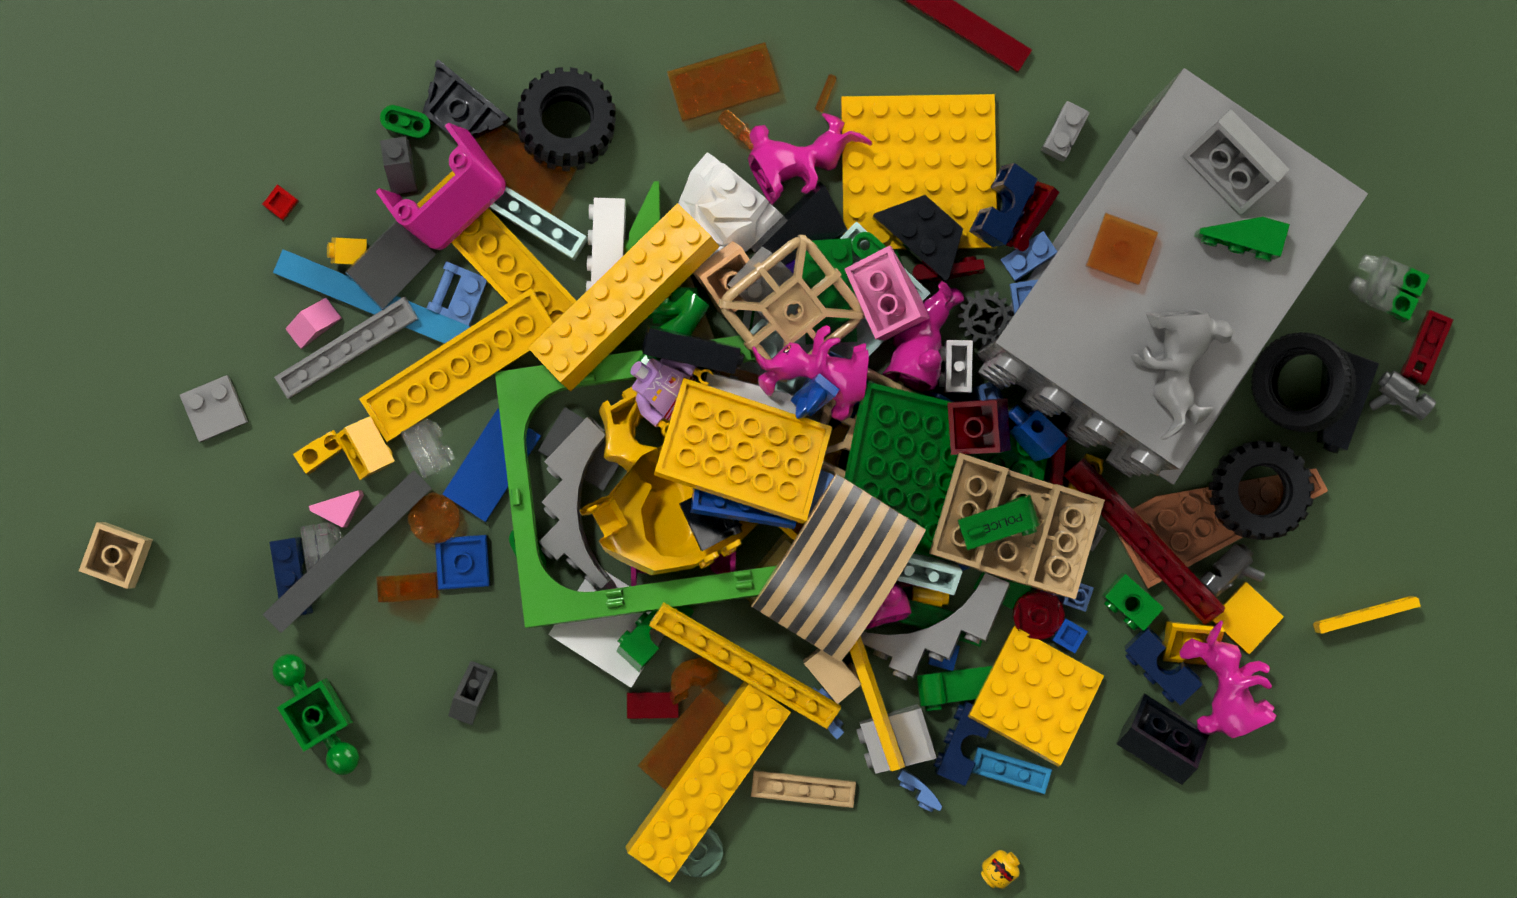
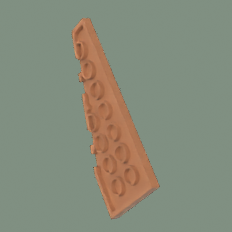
(1191, 528)

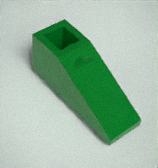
(1255, 235)

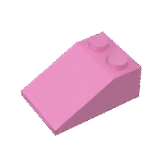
(886, 294)

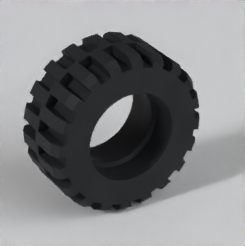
(573, 88)
(1295, 490)

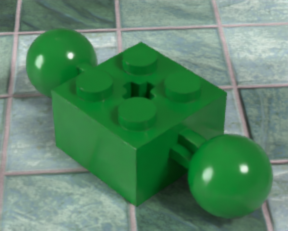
(290, 672)

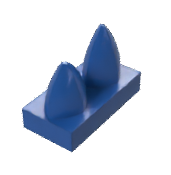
(813, 396)

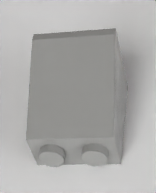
(910, 734)

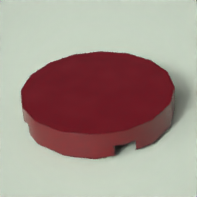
(1038, 614)

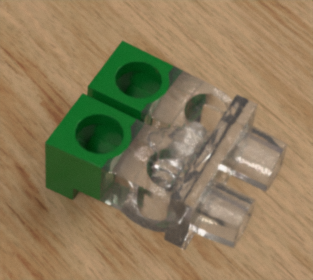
(1389, 286)

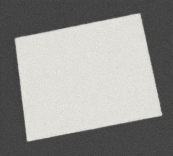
(598, 638)

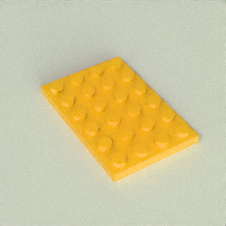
(743, 451)

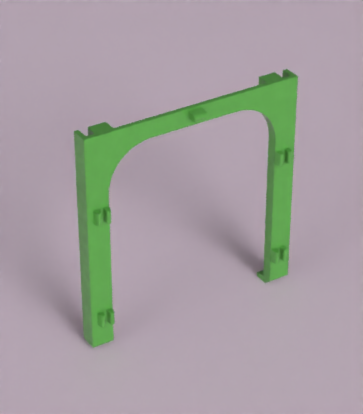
(543, 598)

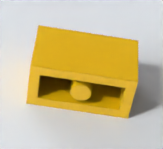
(365, 447)

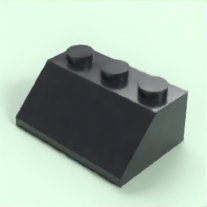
(1163, 739)

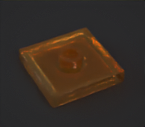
(1121, 249)

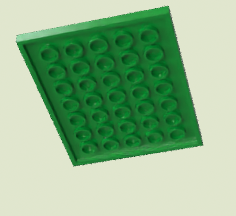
(906, 459)

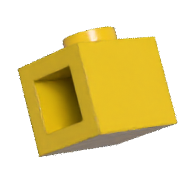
(345, 250)

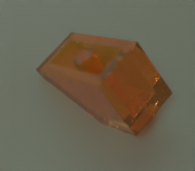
(407, 587)

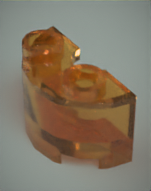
(691, 673)

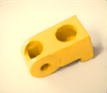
(318, 452)

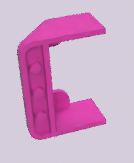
(458, 202)

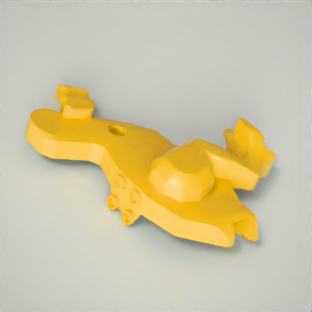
(643, 511)

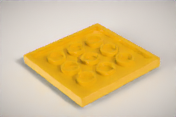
(1036, 696)

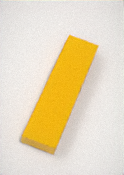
(1366, 614)

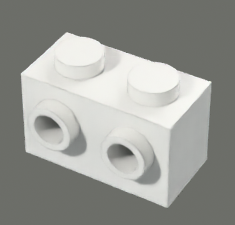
(957, 366)

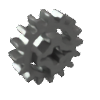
(981, 305)

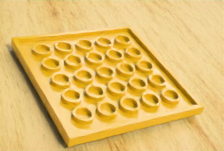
(918, 149)

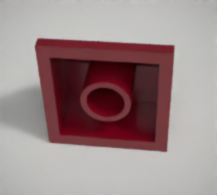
(979, 426)

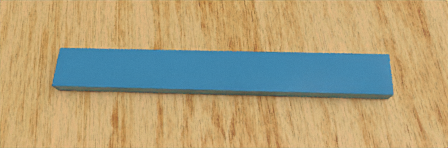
(346, 290)

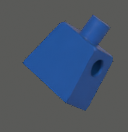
(1035, 433)

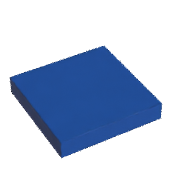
(463, 562)

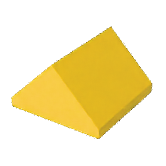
(1178, 633)

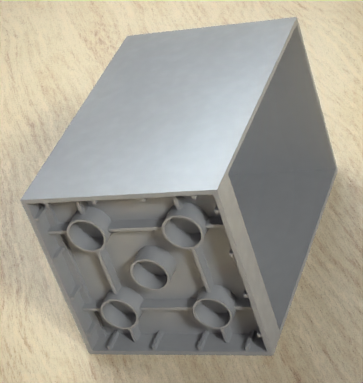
(1081, 326)

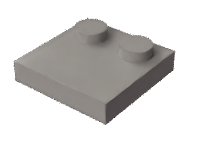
(213, 408)

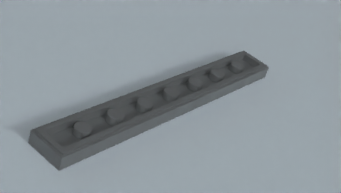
(346, 551)

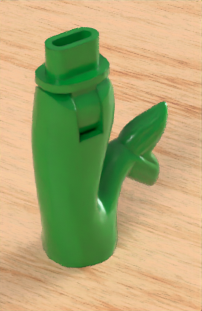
(688, 312)

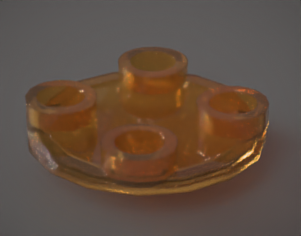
(434, 518)

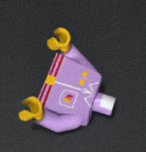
(658, 387)

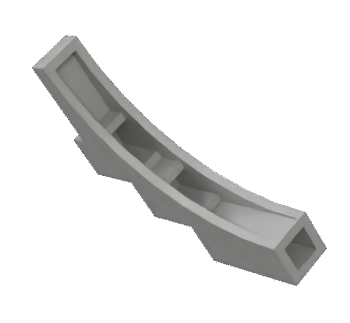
(564, 501)
(973, 619)

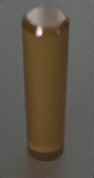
(826, 93)

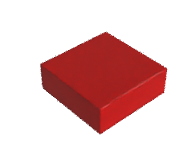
(280, 202)

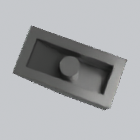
(399, 165)
(471, 693)

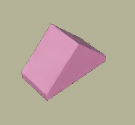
(313, 322)
(339, 509)

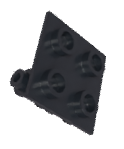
(709, 529)

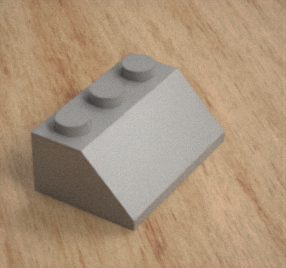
(1236, 162)

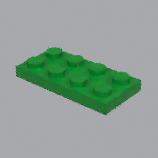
(839, 255)

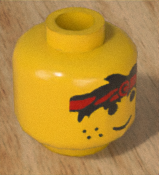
(1000, 869)

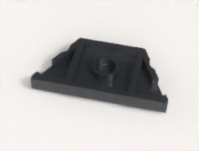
(460, 104)
(924, 232)

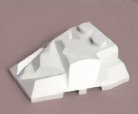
(726, 205)

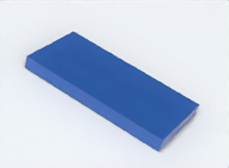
(483, 474)

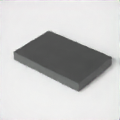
(390, 264)
(599, 470)

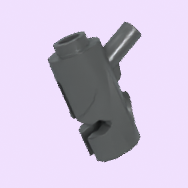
(1400, 391)
(1231, 565)

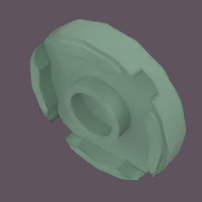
(705, 856)

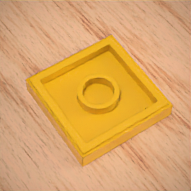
(1248, 617)

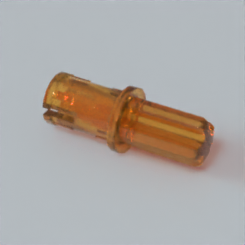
(736, 127)

